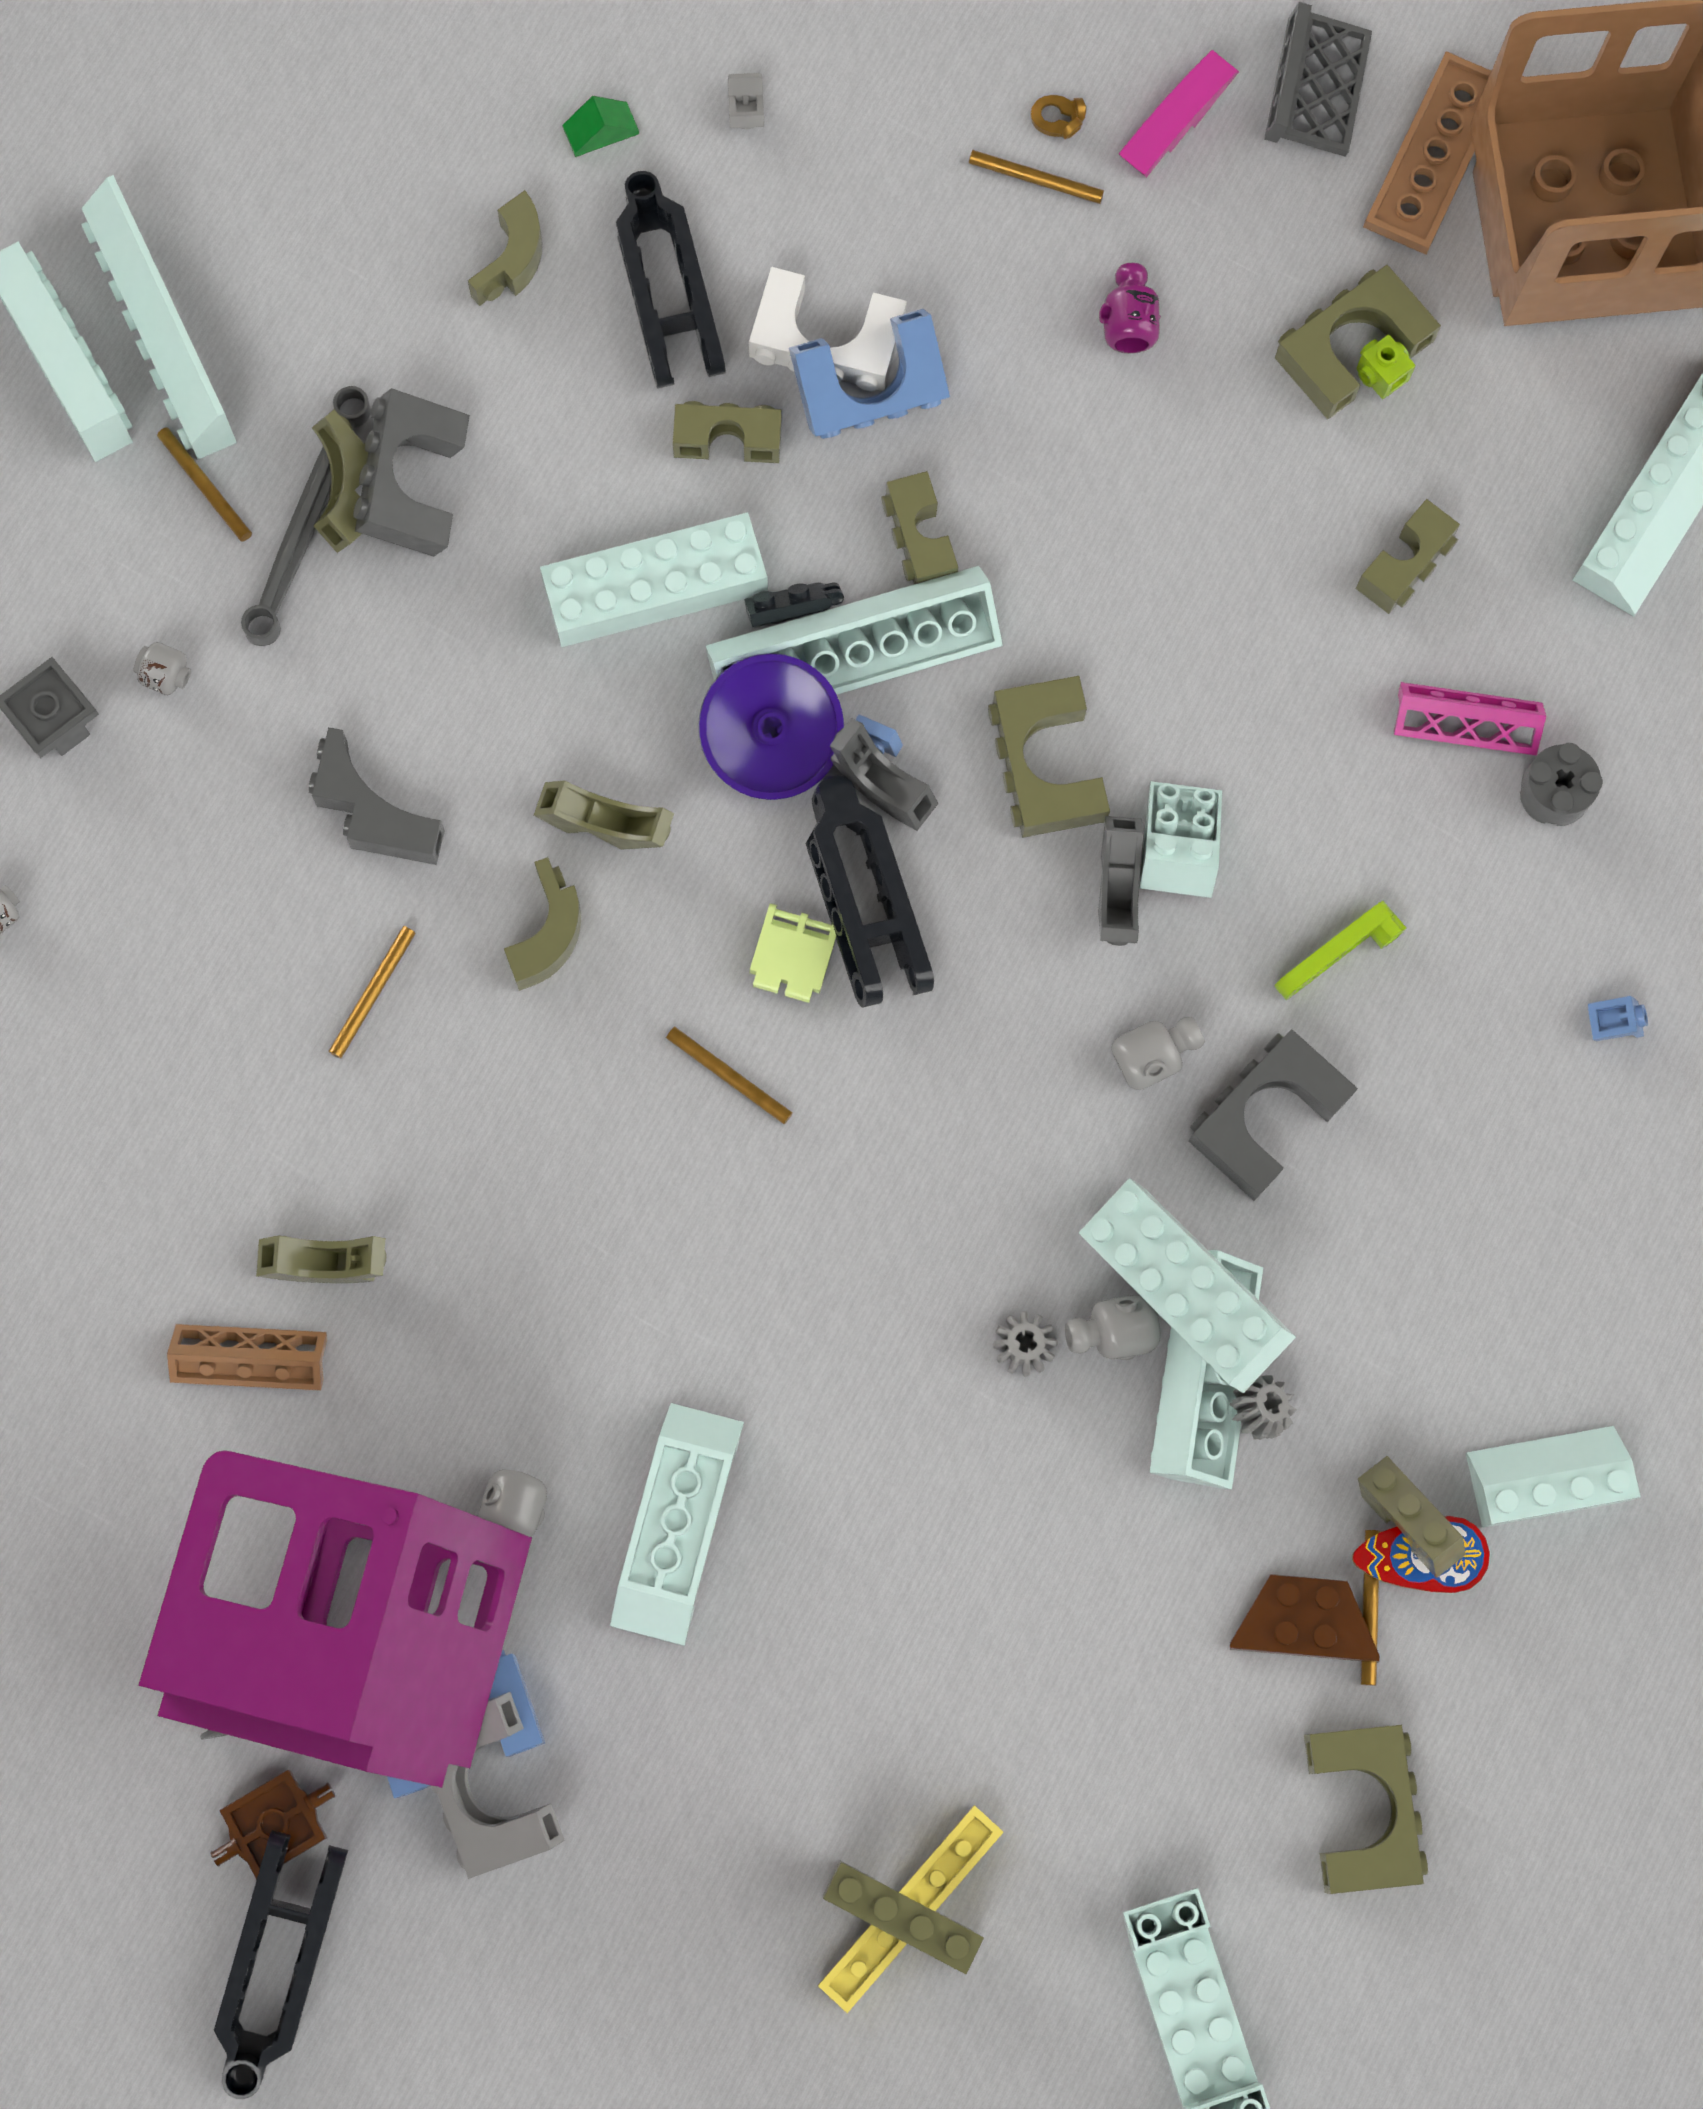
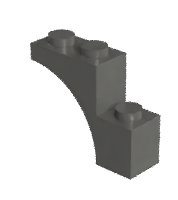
(1120, 880)

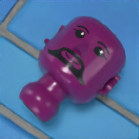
(1131, 312)

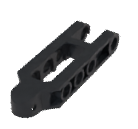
(649, 211)
(835, 806)
(249, 2051)

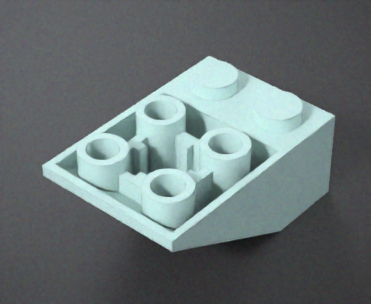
(1181, 839)

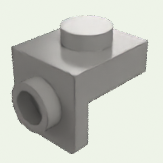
(745, 100)

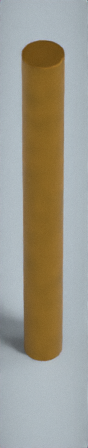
(1036, 176)
(204, 484)
(372, 992)
(729, 1075)
(1370, 1615)

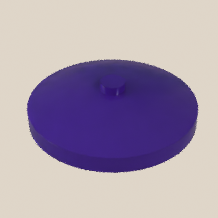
(770, 726)

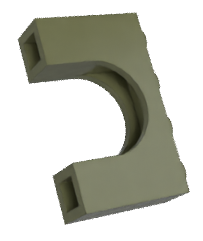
(1377, 301)
(1039, 804)
(1396, 1855)
(903, 1917)

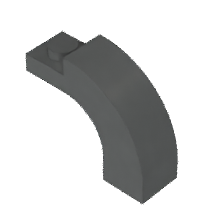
(879, 778)

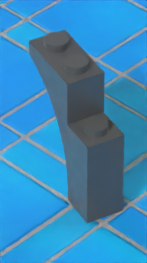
(374, 822)

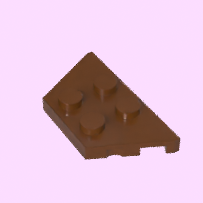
(1306, 1620)

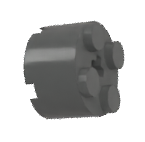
(1566, 766)

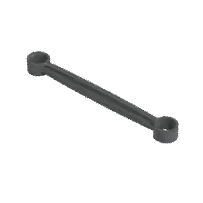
(300, 529)

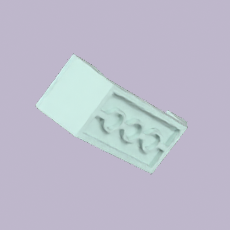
(675, 1524)
(1192, 2005)

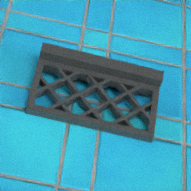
(1289, 81)

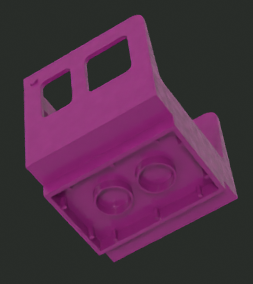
(387, 1690)

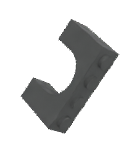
(383, 507)
(1289, 1066)

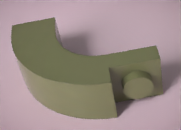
(553, 945)
(321, 1261)

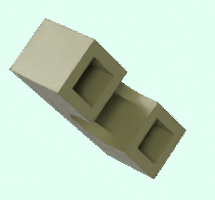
(701, 424)
(909, 503)
(1391, 580)
(1425, 1528)

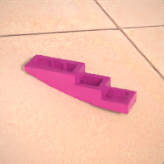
(1178, 113)

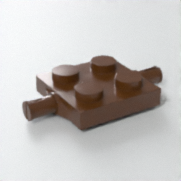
(277, 1807)

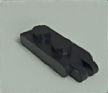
(792, 603)

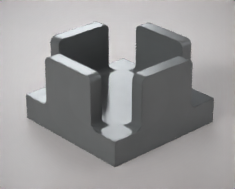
(48, 709)

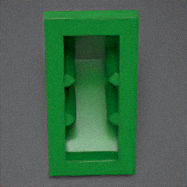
(599, 124)

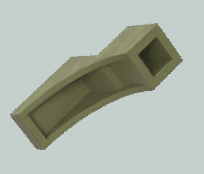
(346, 460)
(610, 820)

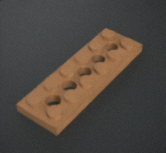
(1413, 158)

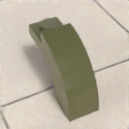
(521, 256)

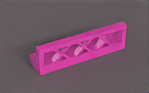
(1472, 706)

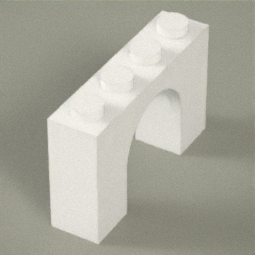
(861, 362)

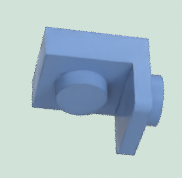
(884, 737)
(1617, 1018)

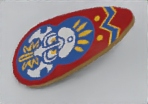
(1390, 1560)

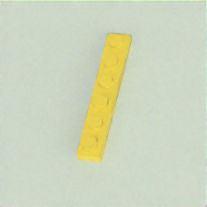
(929, 1887)

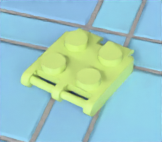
(792, 954)

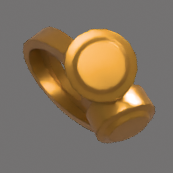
(1075, 109)

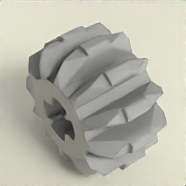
(1038, 1341)
(1263, 1408)

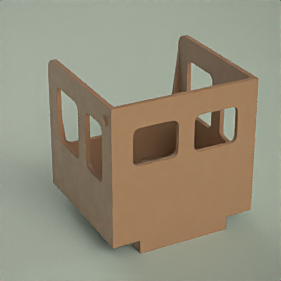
(1593, 172)

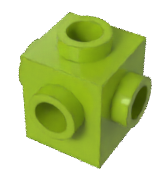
(1385, 366)

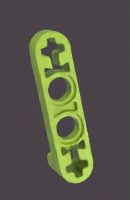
(1377, 922)

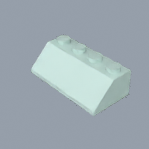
(1551, 1476)

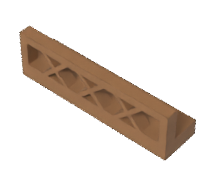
(246, 1362)

